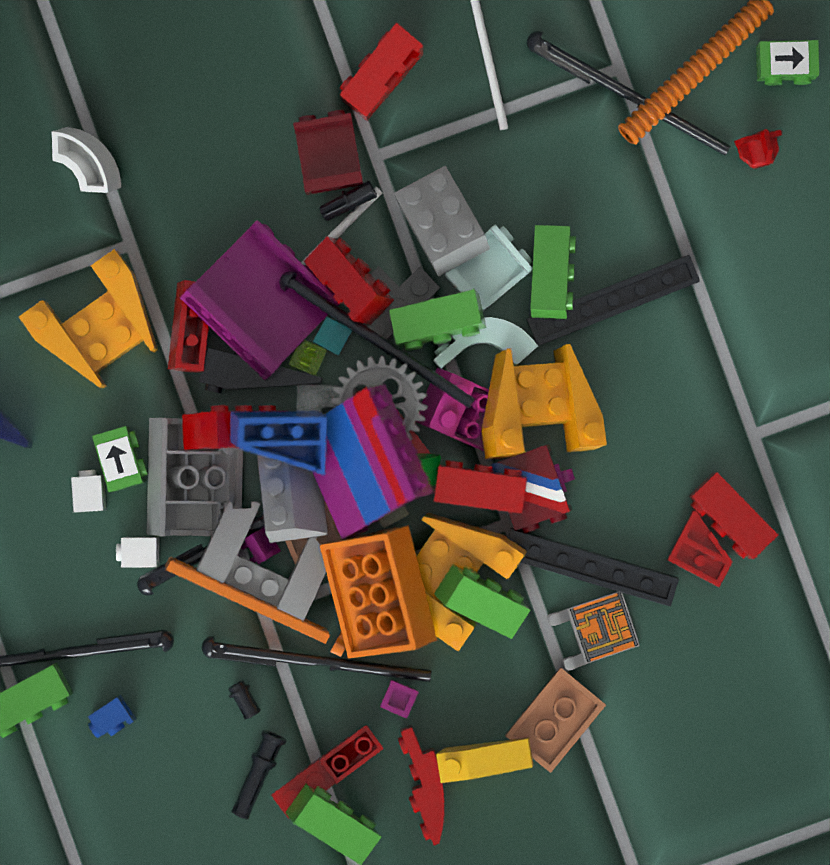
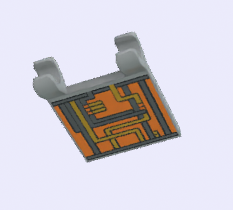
(600, 629)

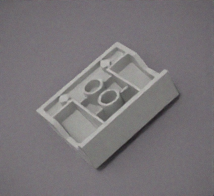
(188, 486)

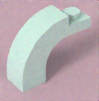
(497, 333)

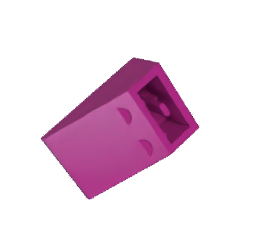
(452, 417)

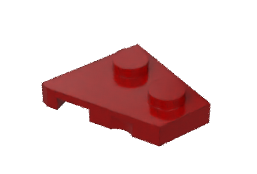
(700, 552)

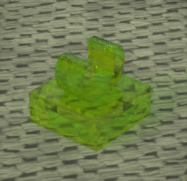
(308, 357)

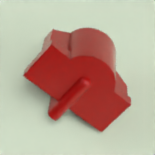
(759, 148)

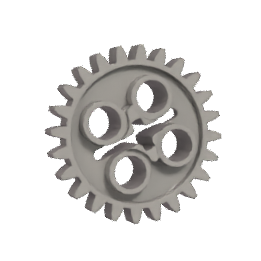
(375, 375)

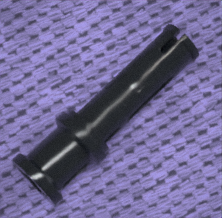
(263, 761)

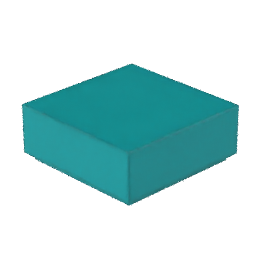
(332, 336)

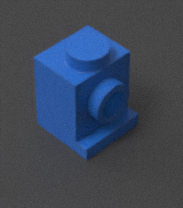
(111, 717)

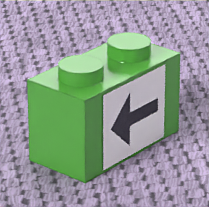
(787, 61)
(120, 459)

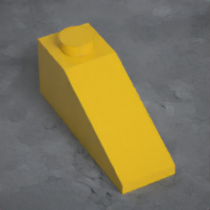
(483, 759)

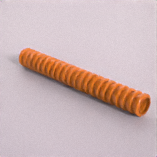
(693, 71)

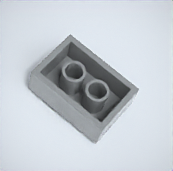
(442, 221)

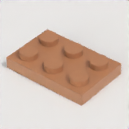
(556, 719)

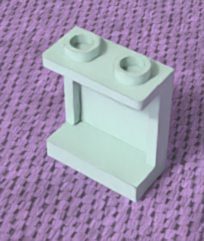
(494, 270)

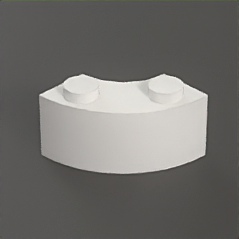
(87, 159)

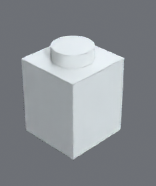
(88, 492)
(138, 552)

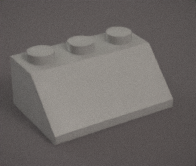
(290, 501)

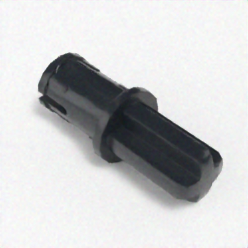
(348, 201)

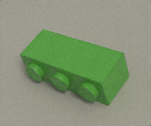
(552, 272)
(438, 320)
(482, 600)
(32, 696)
(334, 823)

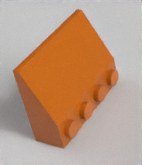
(378, 593)

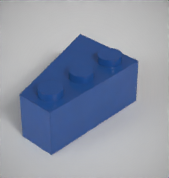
(283, 436)

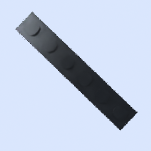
(617, 299)
(596, 568)

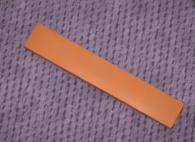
(190, 573)

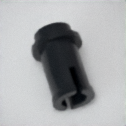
(244, 699)

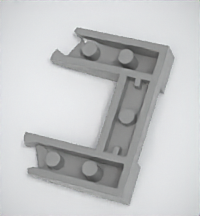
(223, 564)

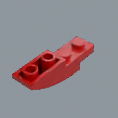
(331, 766)
(429, 795)

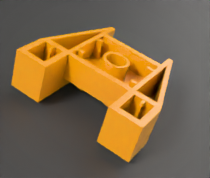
(101, 329)
(540, 397)
(460, 546)

